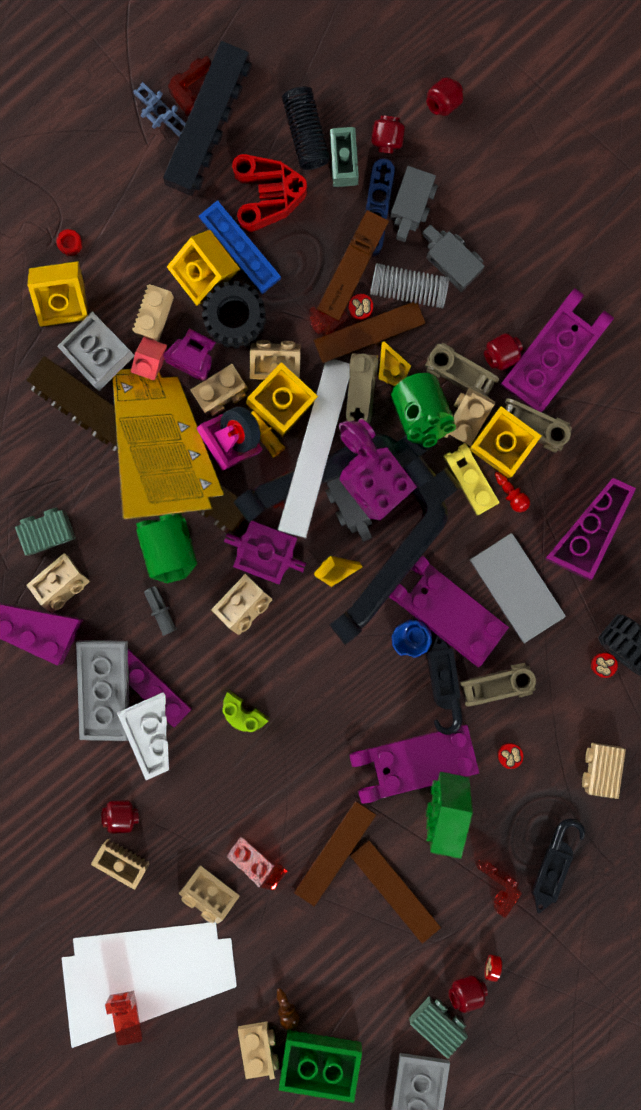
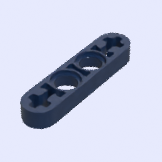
(373, 206)

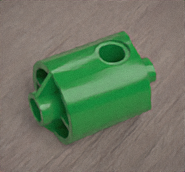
(423, 409)
(167, 547)

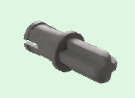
(160, 610)

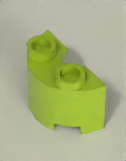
(241, 718)

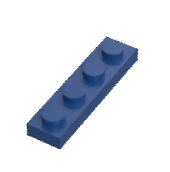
(240, 247)

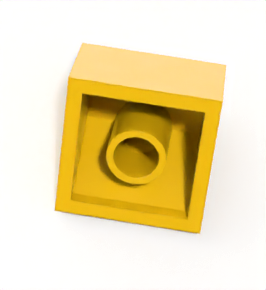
(202, 266)
(58, 293)
(281, 399)
(505, 442)

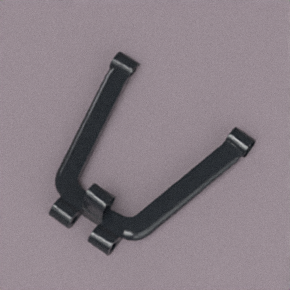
(429, 493)

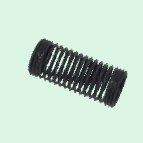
(312, 145)

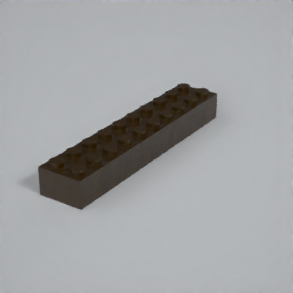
(94, 412)

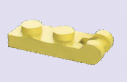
(472, 480)

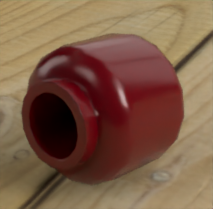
(444, 96)
(388, 134)
(503, 351)
(119, 817)
(468, 994)

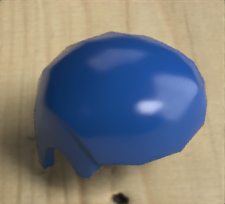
(411, 638)

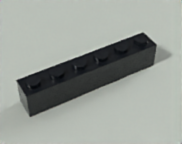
(207, 118)

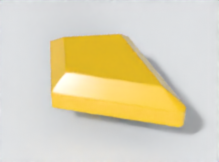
(392, 366)
(336, 569)

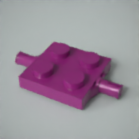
(265, 552)

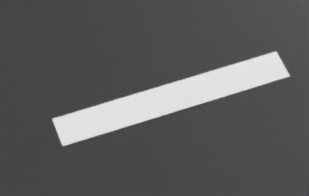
(315, 449)

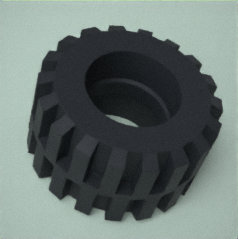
(234, 294)
(623, 641)

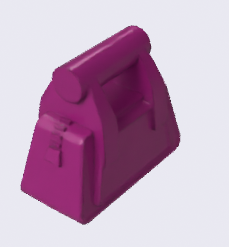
(189, 358)

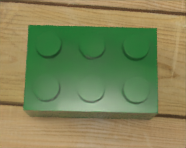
(449, 814)
(320, 1066)

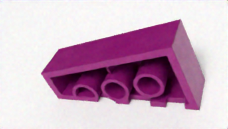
(591, 534)
(39, 631)

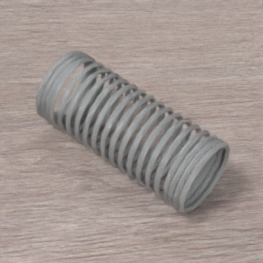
(395, 279)

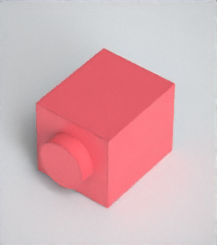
(148, 358)

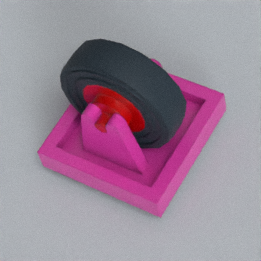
(231, 437)

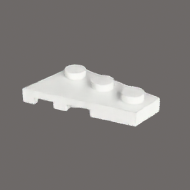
(146, 732)

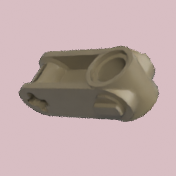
(460, 370)
(361, 386)
(541, 424)
(498, 685)

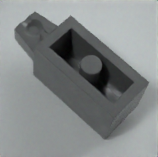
(412, 200)
(452, 257)
(349, 511)

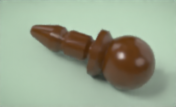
(288, 1016)

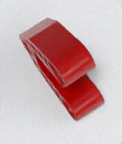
(265, 171)

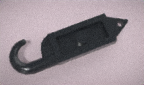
(445, 683)
(555, 866)

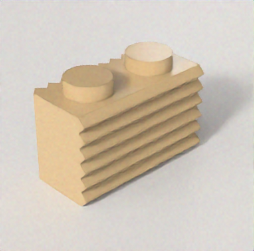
(153, 313)
(604, 770)
(120, 863)

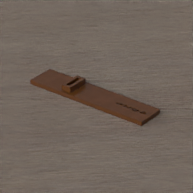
(352, 265)
(369, 332)
(335, 853)
(395, 891)

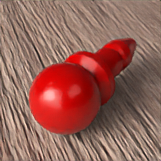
(519, 501)

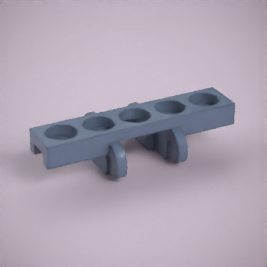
(150, 101)

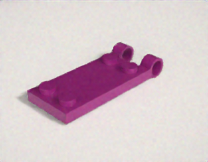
(554, 354)
(451, 613)
(416, 762)

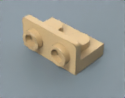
(267, 356)
(220, 390)
(470, 415)
(57, 583)
(242, 605)
(208, 895)
(256, 1050)

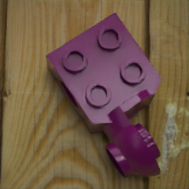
(374, 474)

